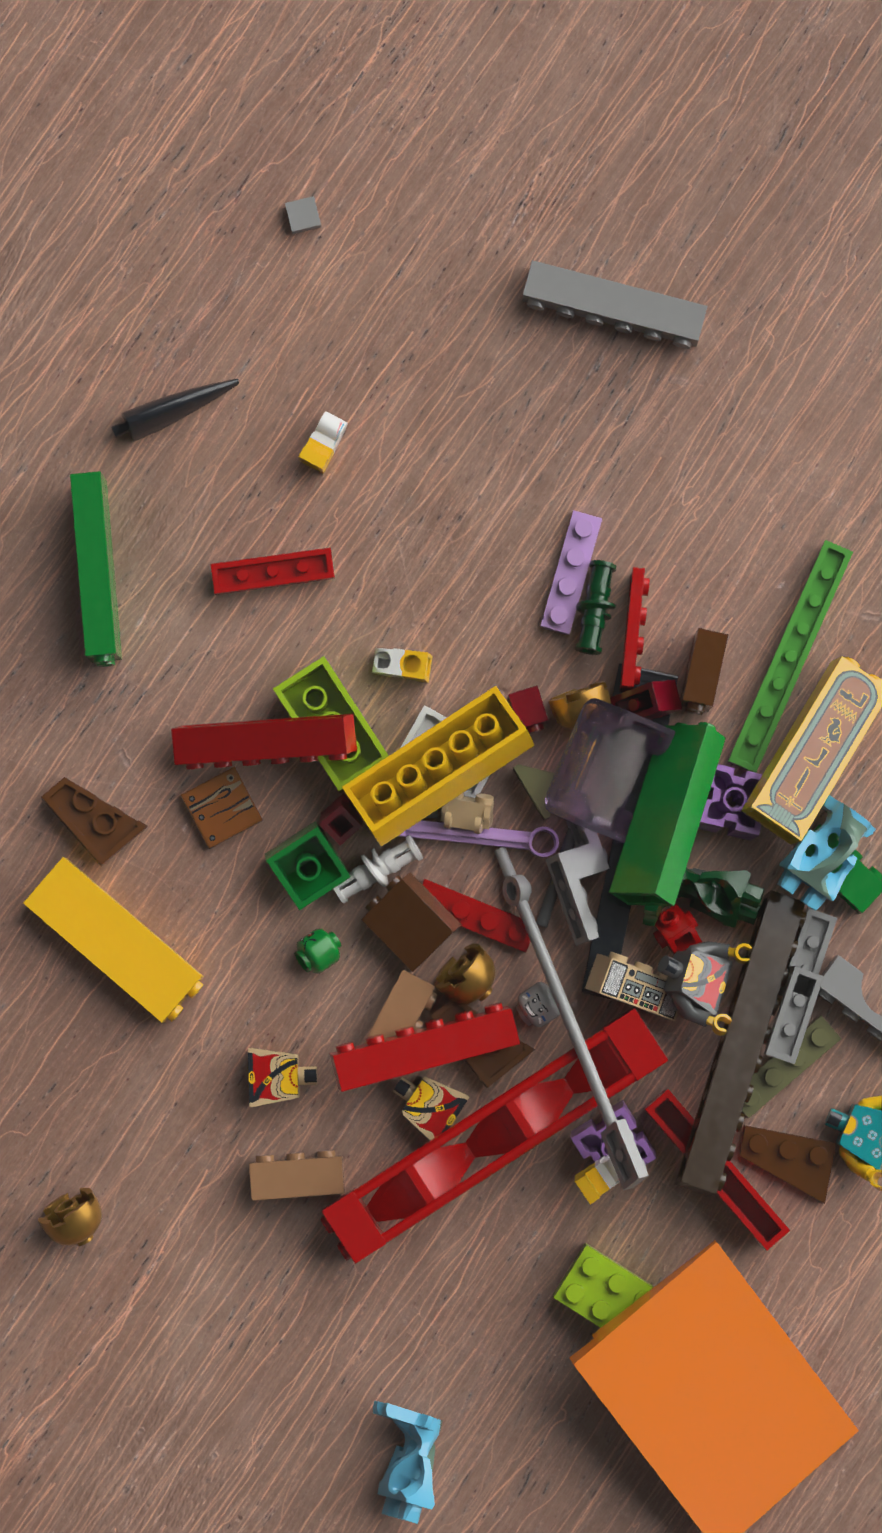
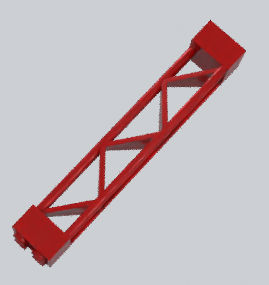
(506, 1126)

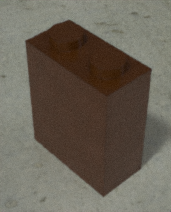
(703, 671)
(410, 920)

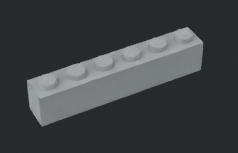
(614, 304)

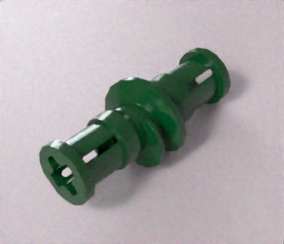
(595, 607)

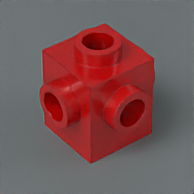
(673, 926)

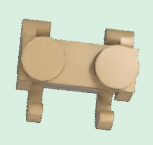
(469, 812)

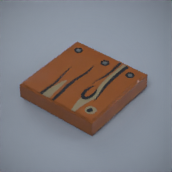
(222, 807)

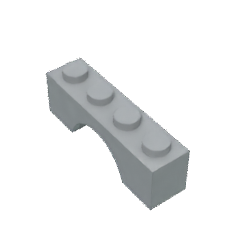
(843, 984)

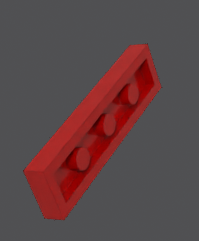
(272, 571)
(635, 617)
(482, 917)

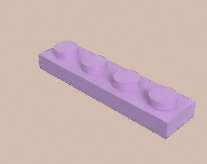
(571, 572)

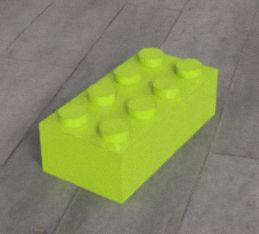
(320, 693)
(599, 1287)

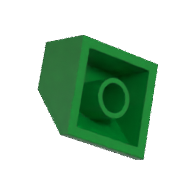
(307, 865)

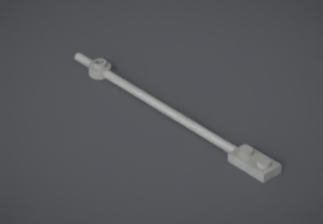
(617, 1135)

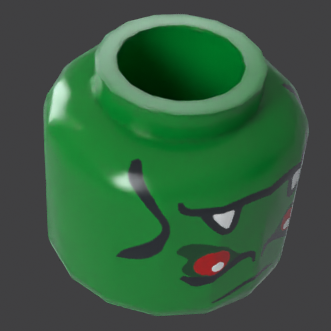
(318, 951)

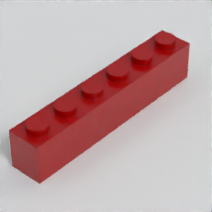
(264, 740)
(424, 1048)
(737, 1191)

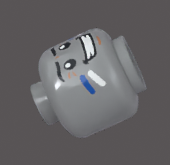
(537, 1005)

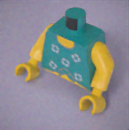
(860, 1138)

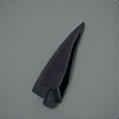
(167, 410)

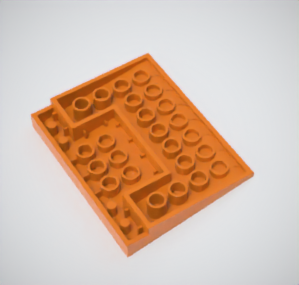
(714, 1394)

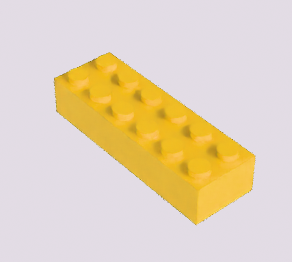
(438, 765)

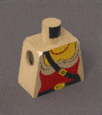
(276, 1076)
(430, 1105)

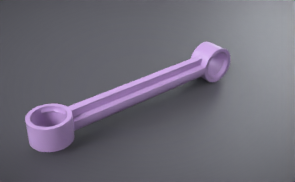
(491, 837)

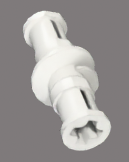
(378, 868)

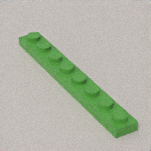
(790, 656)

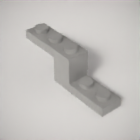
(566, 871)
(801, 987)

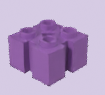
(717, 811)
(590, 1142)

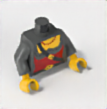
(699, 979)

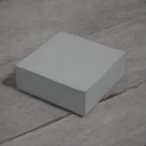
(303, 215)

